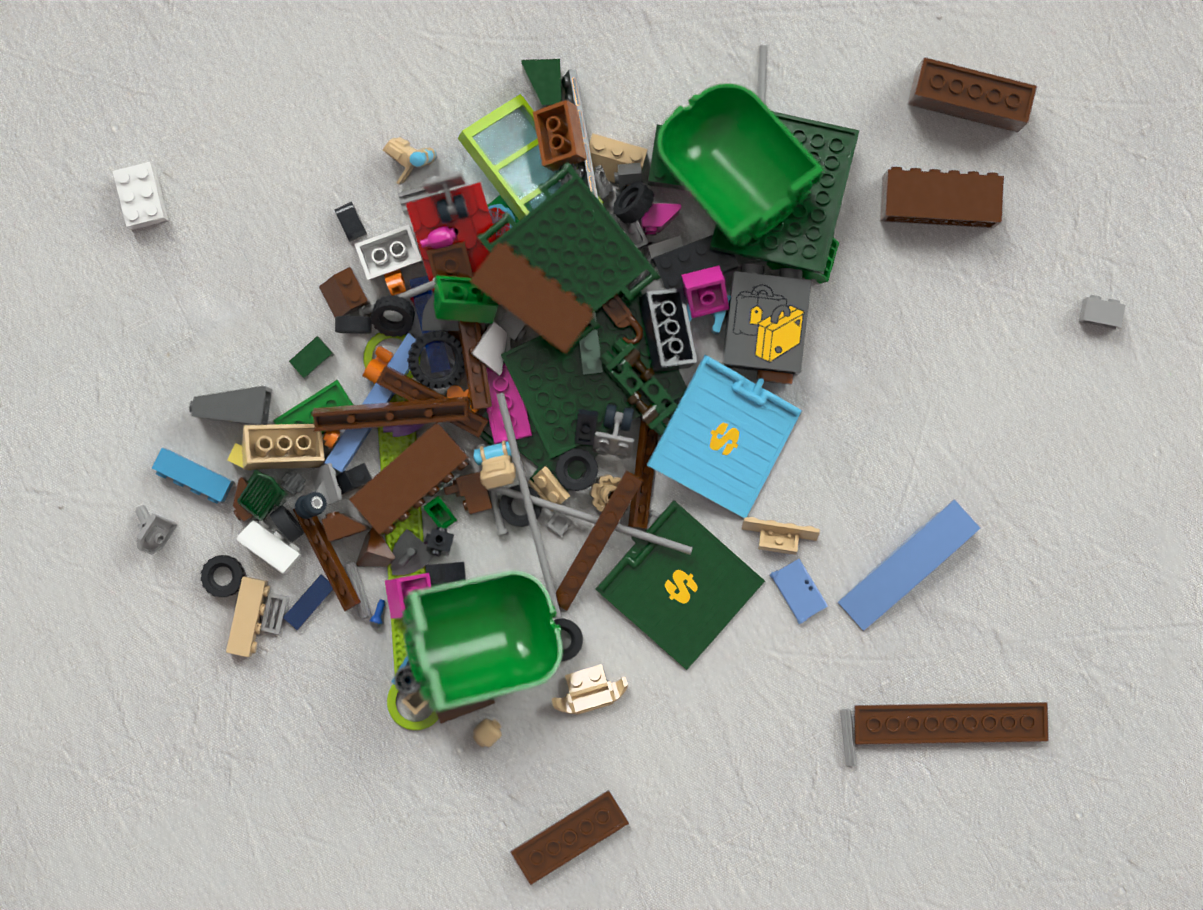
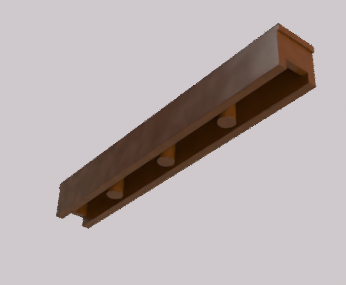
(391, 414)

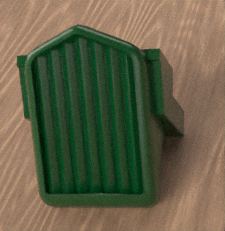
(261, 495)

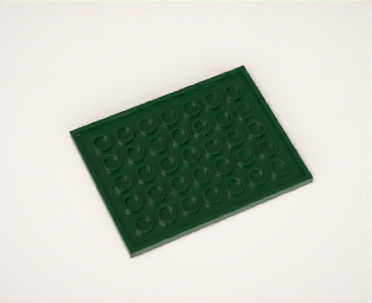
(807, 233)
(555, 386)

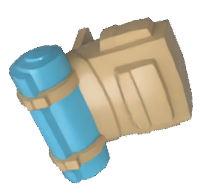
(408, 156)
(496, 464)

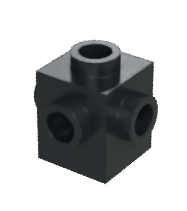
(441, 535)

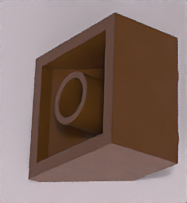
(344, 293)
(341, 526)

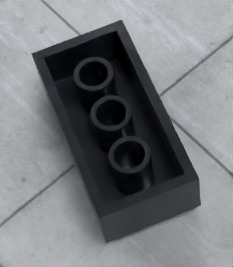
(689, 259)
(668, 329)

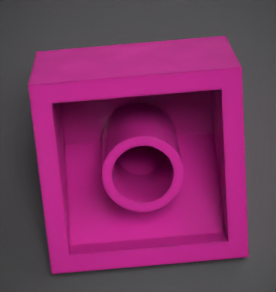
(659, 217)
(705, 291)
(399, 588)

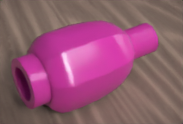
(439, 238)

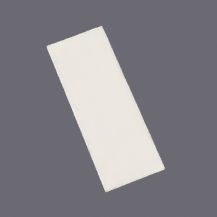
(665, 246)

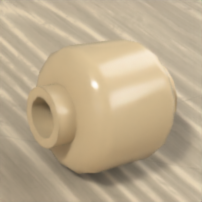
(487, 732)

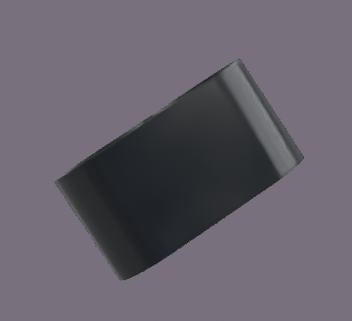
(350, 221)

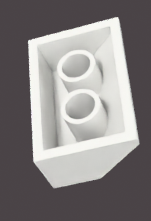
(388, 252)
(270, 546)

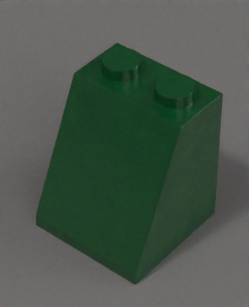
(544, 80)

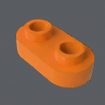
(330, 437)

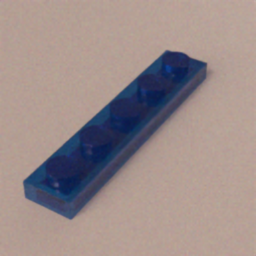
(435, 350)

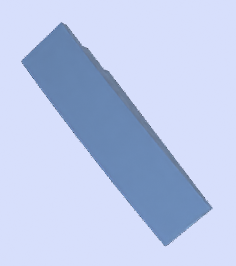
(909, 564)

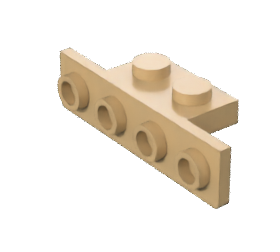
(779, 536)

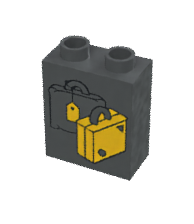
(766, 320)

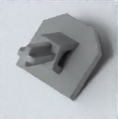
(154, 531)

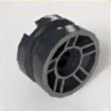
(400, 683)

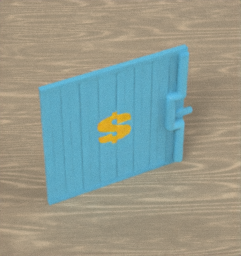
(724, 436)

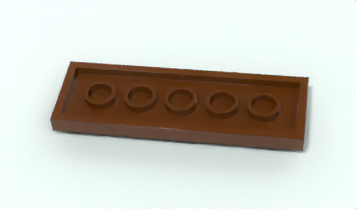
(452, 262)
(569, 837)

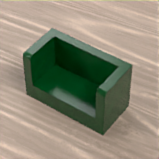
(311, 357)

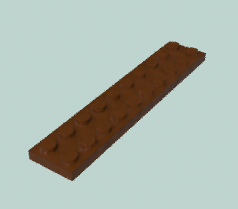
(951, 723)

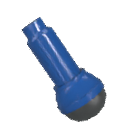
(376, 620)

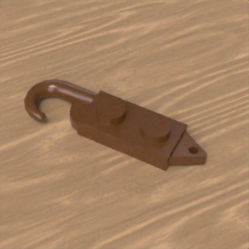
(622, 317)

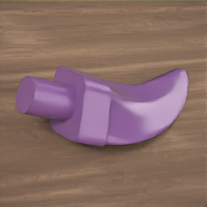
(402, 430)

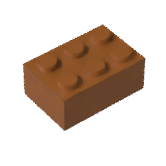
(559, 135)

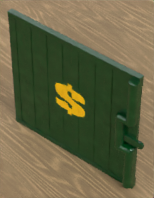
(676, 595)

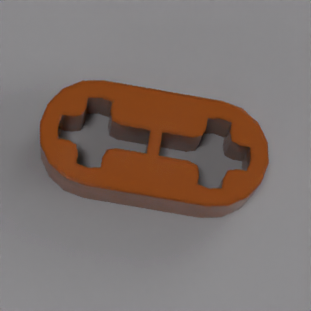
(775, 377)

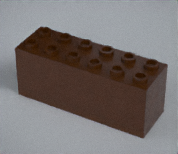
(972, 95)
(942, 197)
(532, 296)
(410, 479)

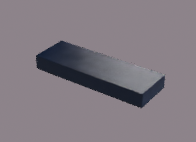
(308, 602)

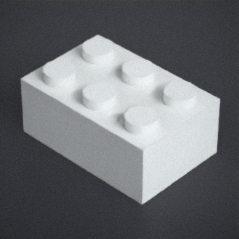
(140, 196)

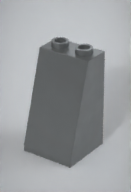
(236, 406)

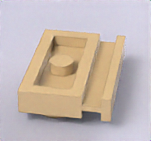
(548, 487)

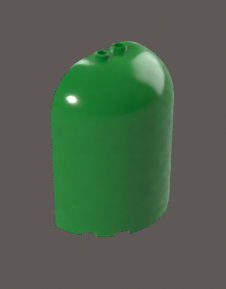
(737, 160)
(481, 638)

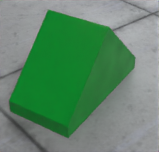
(440, 512)

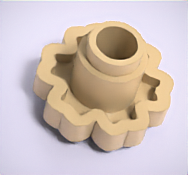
(600, 490)

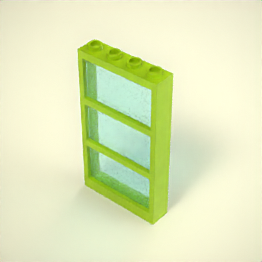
(509, 154)

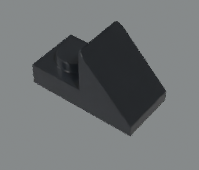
(586, 427)
(353, 478)
(446, 572)

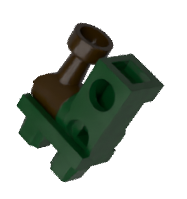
(620, 367)
(658, 410)

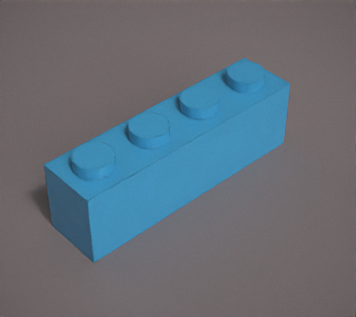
(193, 475)

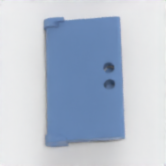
(799, 590)

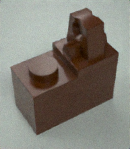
(475, 493)

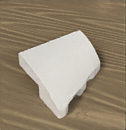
(491, 347)

